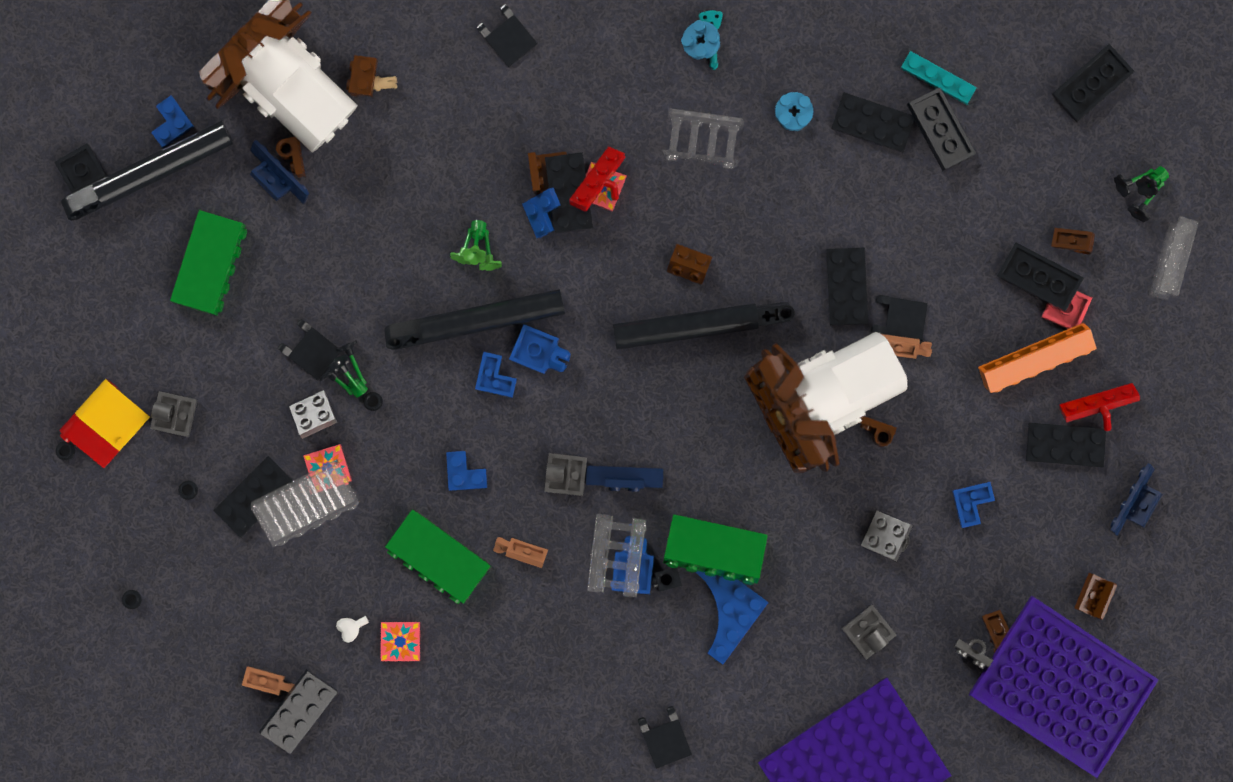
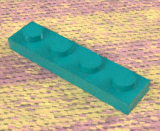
(938, 77)

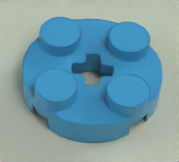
(690, 40)
(802, 104)

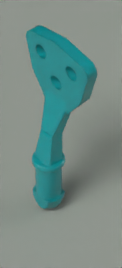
(717, 23)

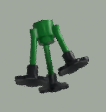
(1146, 186)
(356, 386)

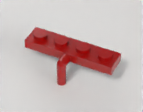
(598, 179)
(1100, 402)

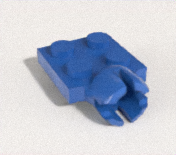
(539, 351)
(645, 568)

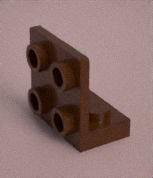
(539, 172)

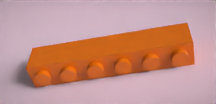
(1037, 358)

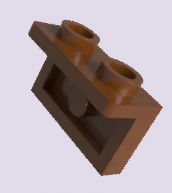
(362, 76)
(689, 264)
(1095, 596)

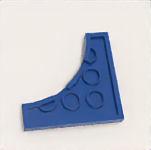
(737, 612)

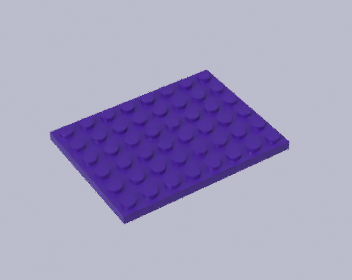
(1063, 686)
(860, 742)

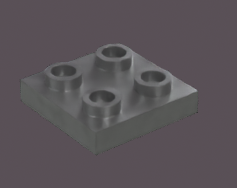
(173, 414)
(313, 414)
(565, 474)
(887, 536)
(869, 632)
(979, 658)

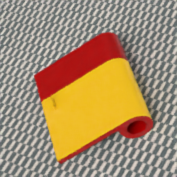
(104, 423)

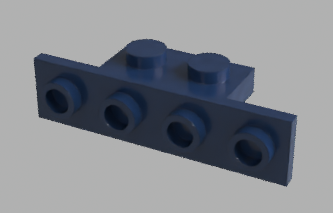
(274, 176)
(624, 477)
(1139, 504)

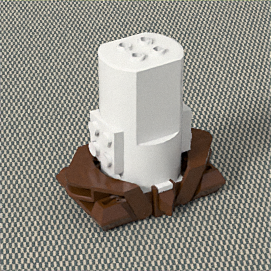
(279, 75)
(823, 396)

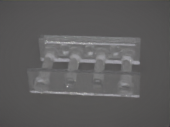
(714, 122)
(1173, 258)
(600, 552)

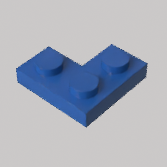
(176, 122)
(538, 209)
(490, 381)
(459, 477)
(966, 502)

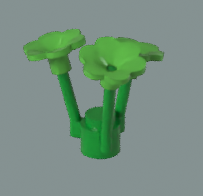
(474, 254)

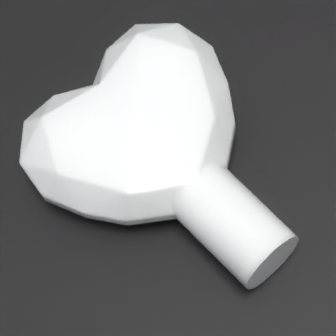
(350, 627)

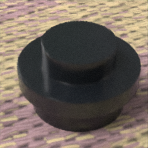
(373, 401)
(65, 450)
(188, 490)
(131, 599)

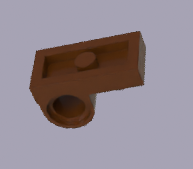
(295, 153)
(1073, 240)
(868, 424)
(996, 627)

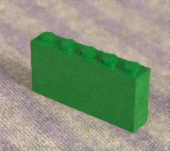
(208, 263)
(715, 549)
(437, 557)

